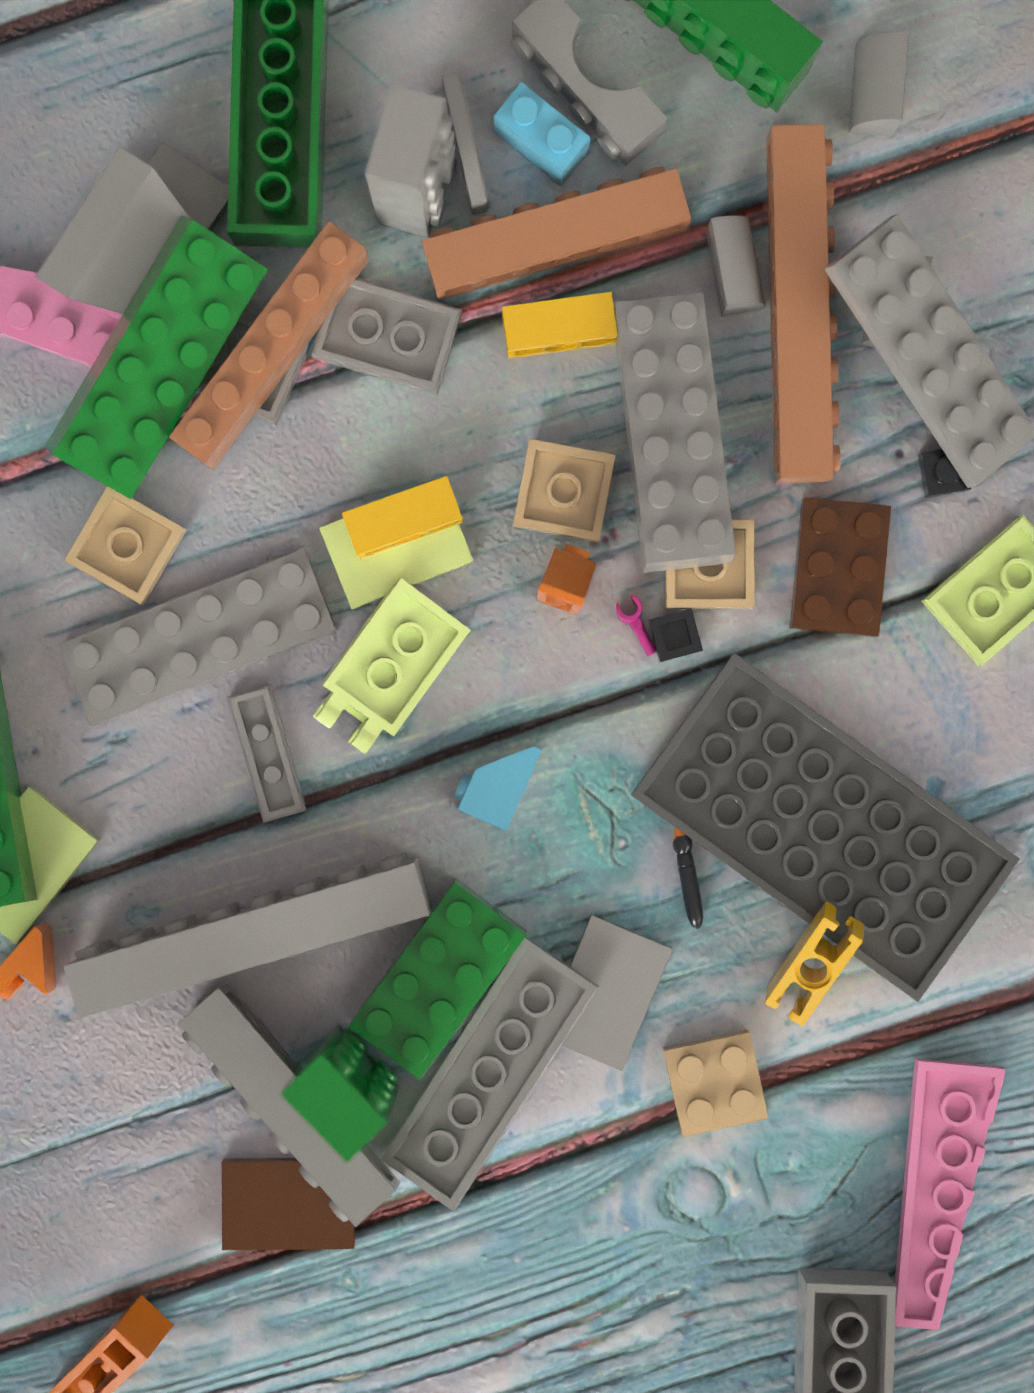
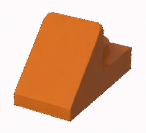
(31, 959)

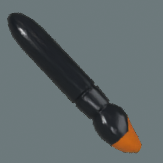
(688, 878)

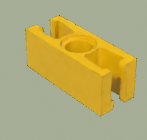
(559, 325)
(402, 517)
(809, 946)

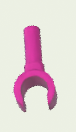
(637, 625)

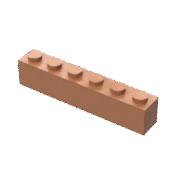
(556, 233)
(270, 346)

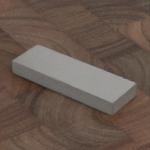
(465, 143)
(267, 753)

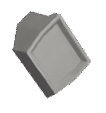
(113, 235)

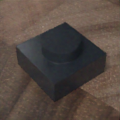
(939, 475)
(675, 635)

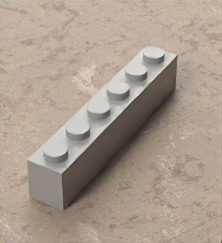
(259, 1070)

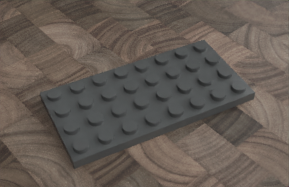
(824, 822)

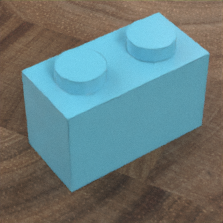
(541, 134)

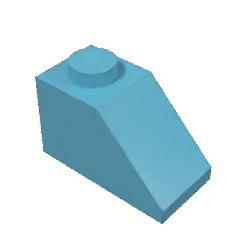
(497, 787)

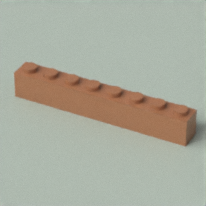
(800, 304)

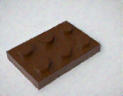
(840, 567)

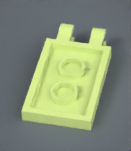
(390, 664)

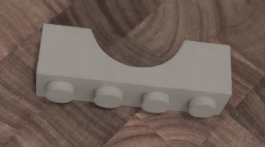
(621, 118)

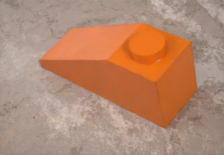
(566, 579)
(117, 1351)

